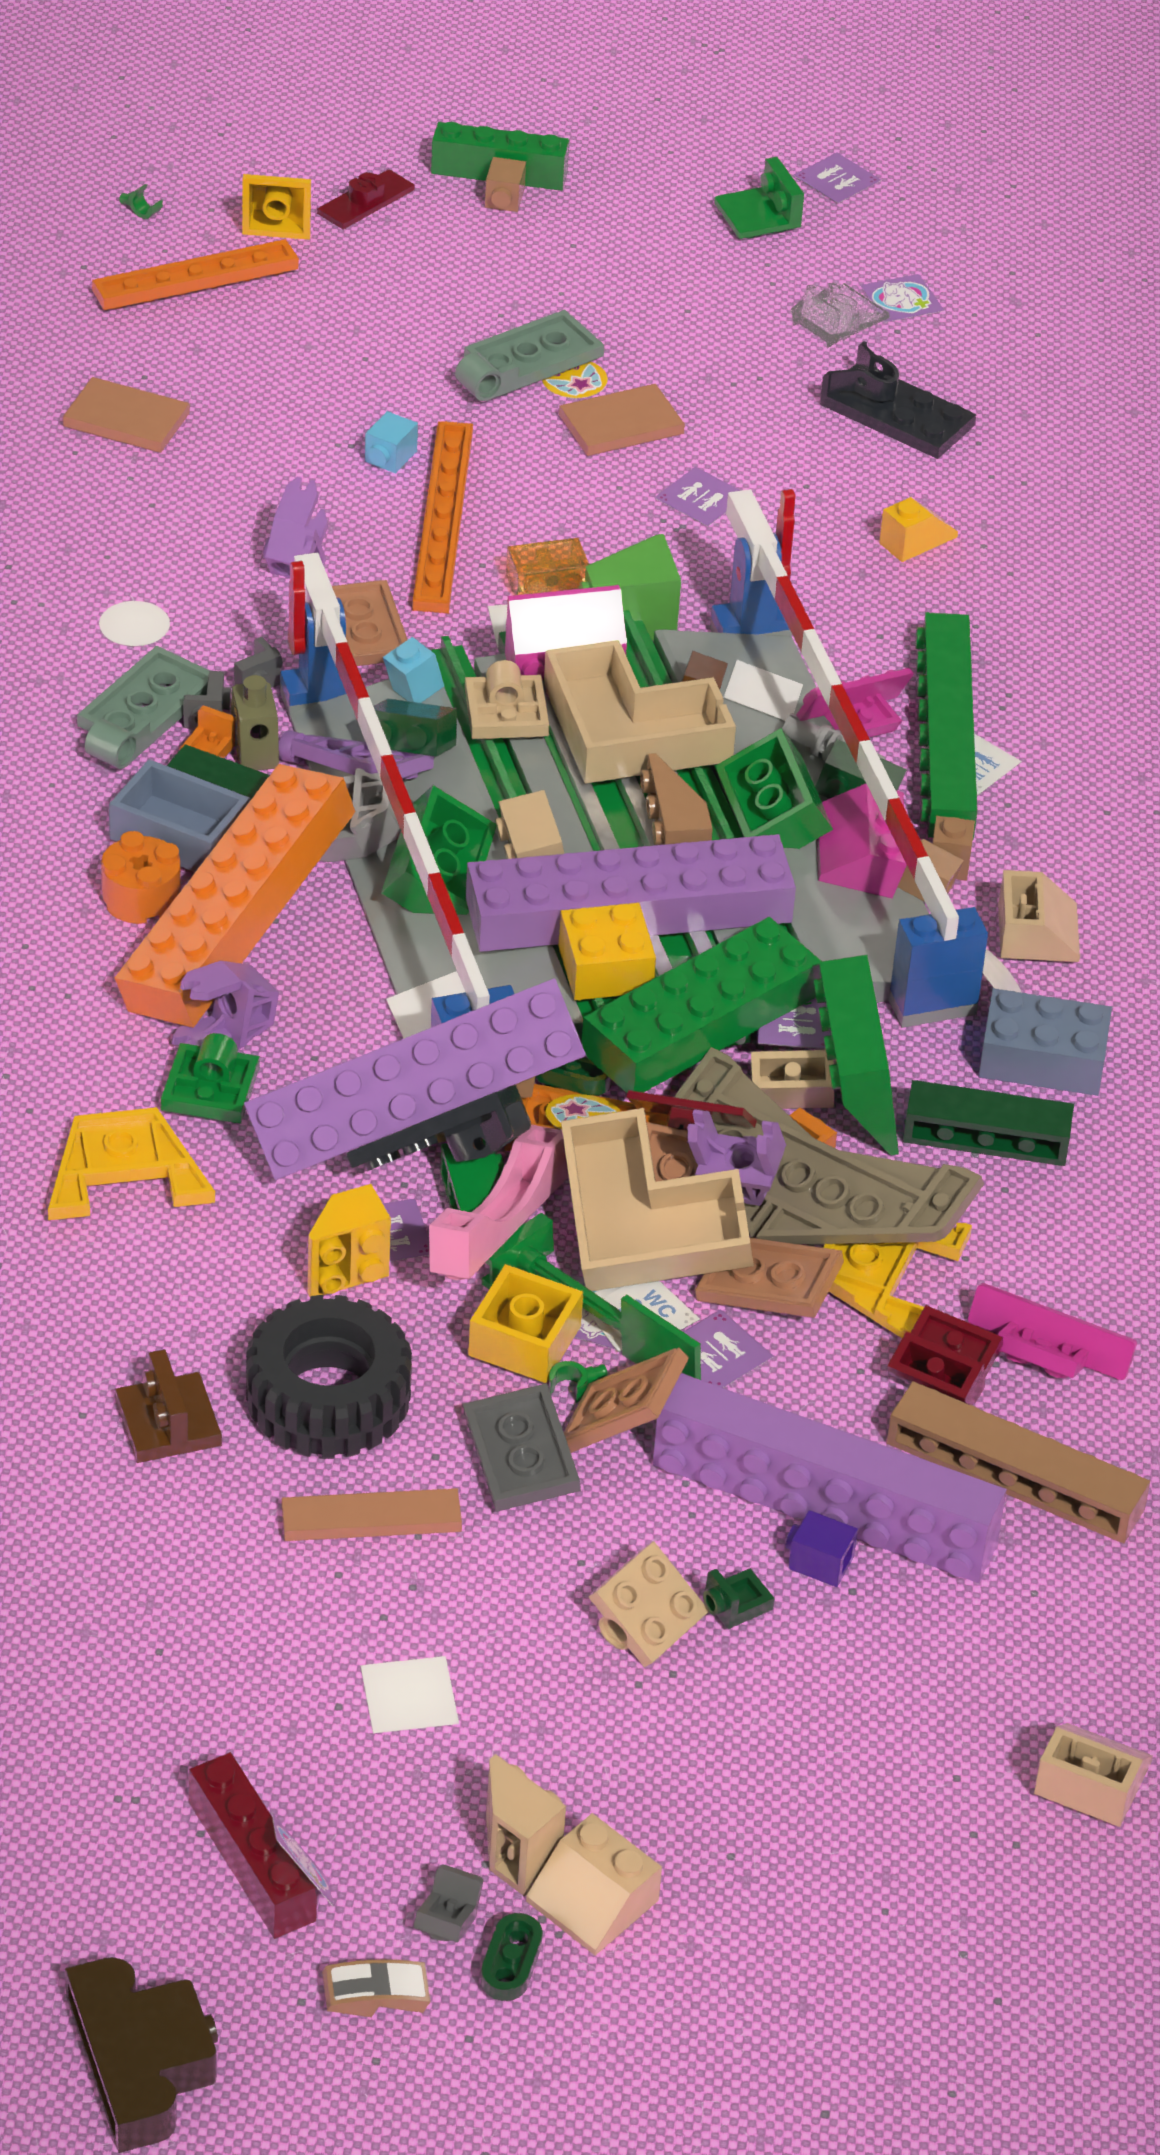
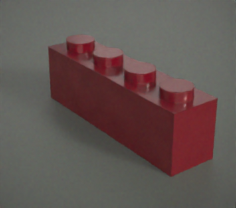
(248, 1844)

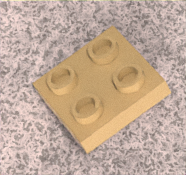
(506, 703)
(647, 1605)

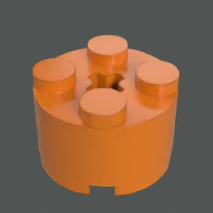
(140, 877)

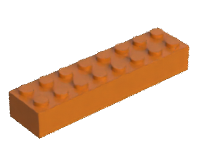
(236, 890)

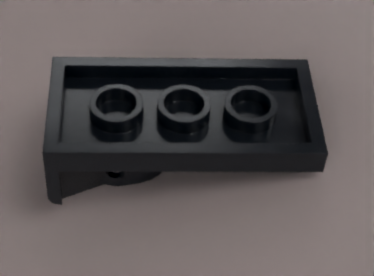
(894, 406)
(494, 1118)

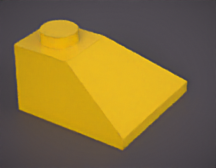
(276, 206)

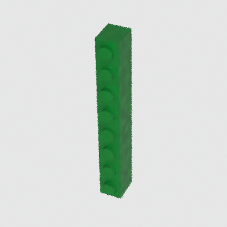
(947, 719)

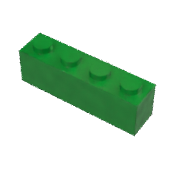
(469, 150)

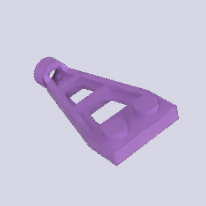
(346, 754)

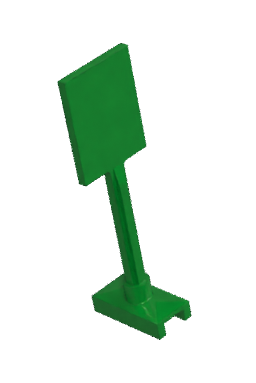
(641, 1329)

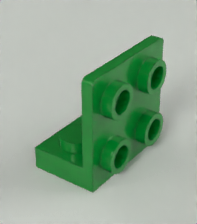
(764, 209)

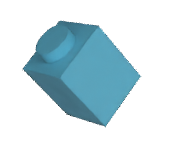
(391, 442)
(413, 671)

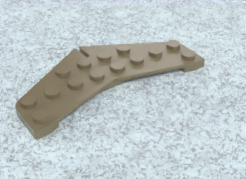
(831, 1192)

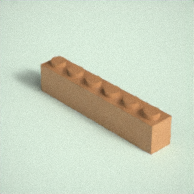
(1019, 1460)

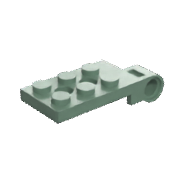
(526, 355)
(121, 727)

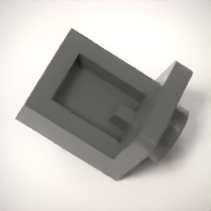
(264, 663)
(217, 697)
(450, 1905)

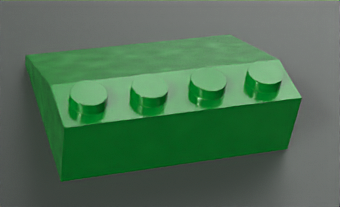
(857, 1045)

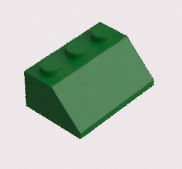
(774, 792)
(455, 838)

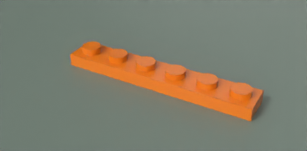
(195, 274)

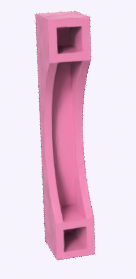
(466, 1240)

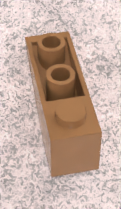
(674, 806)

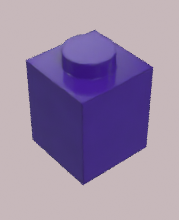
(821, 1548)

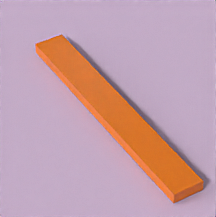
(443, 517)

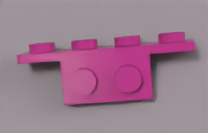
(868, 698)
(1050, 1336)

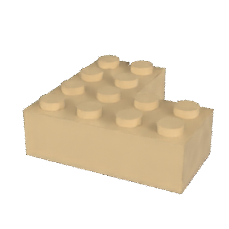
(617, 723)
(641, 1227)

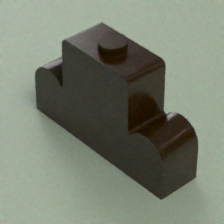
(140, 2047)

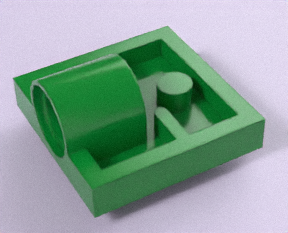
(211, 1080)

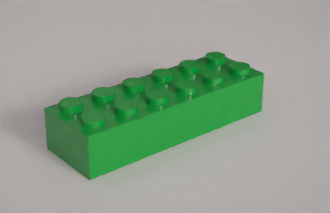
(700, 1006)

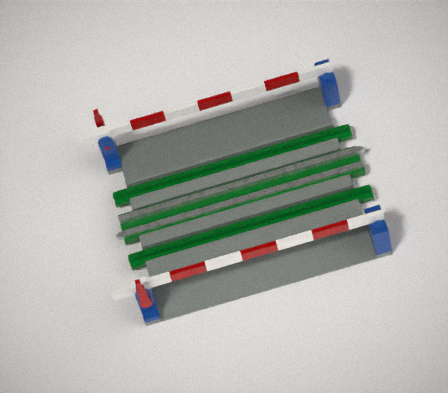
(916, 959)

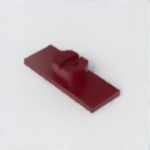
(365, 197)
(681, 1110)

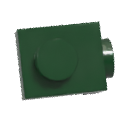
(736, 1597)

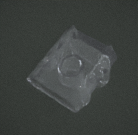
(836, 312)

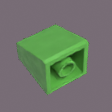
(646, 581)

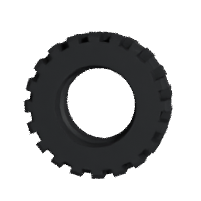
(322, 1416)

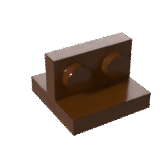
(167, 1412)

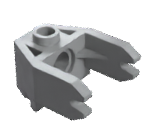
(372, 823)

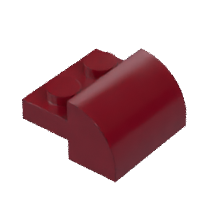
(946, 1355)

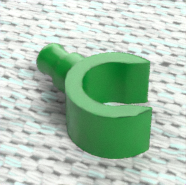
(138, 203)
(575, 1372)

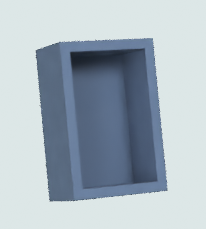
(176, 810)
(1045, 1042)

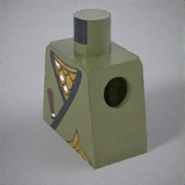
(255, 706)

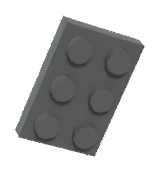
(521, 1447)

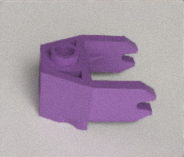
(293, 529)
(242, 1003)
(724, 1152)

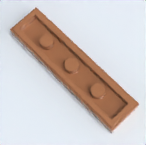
(371, 1514)

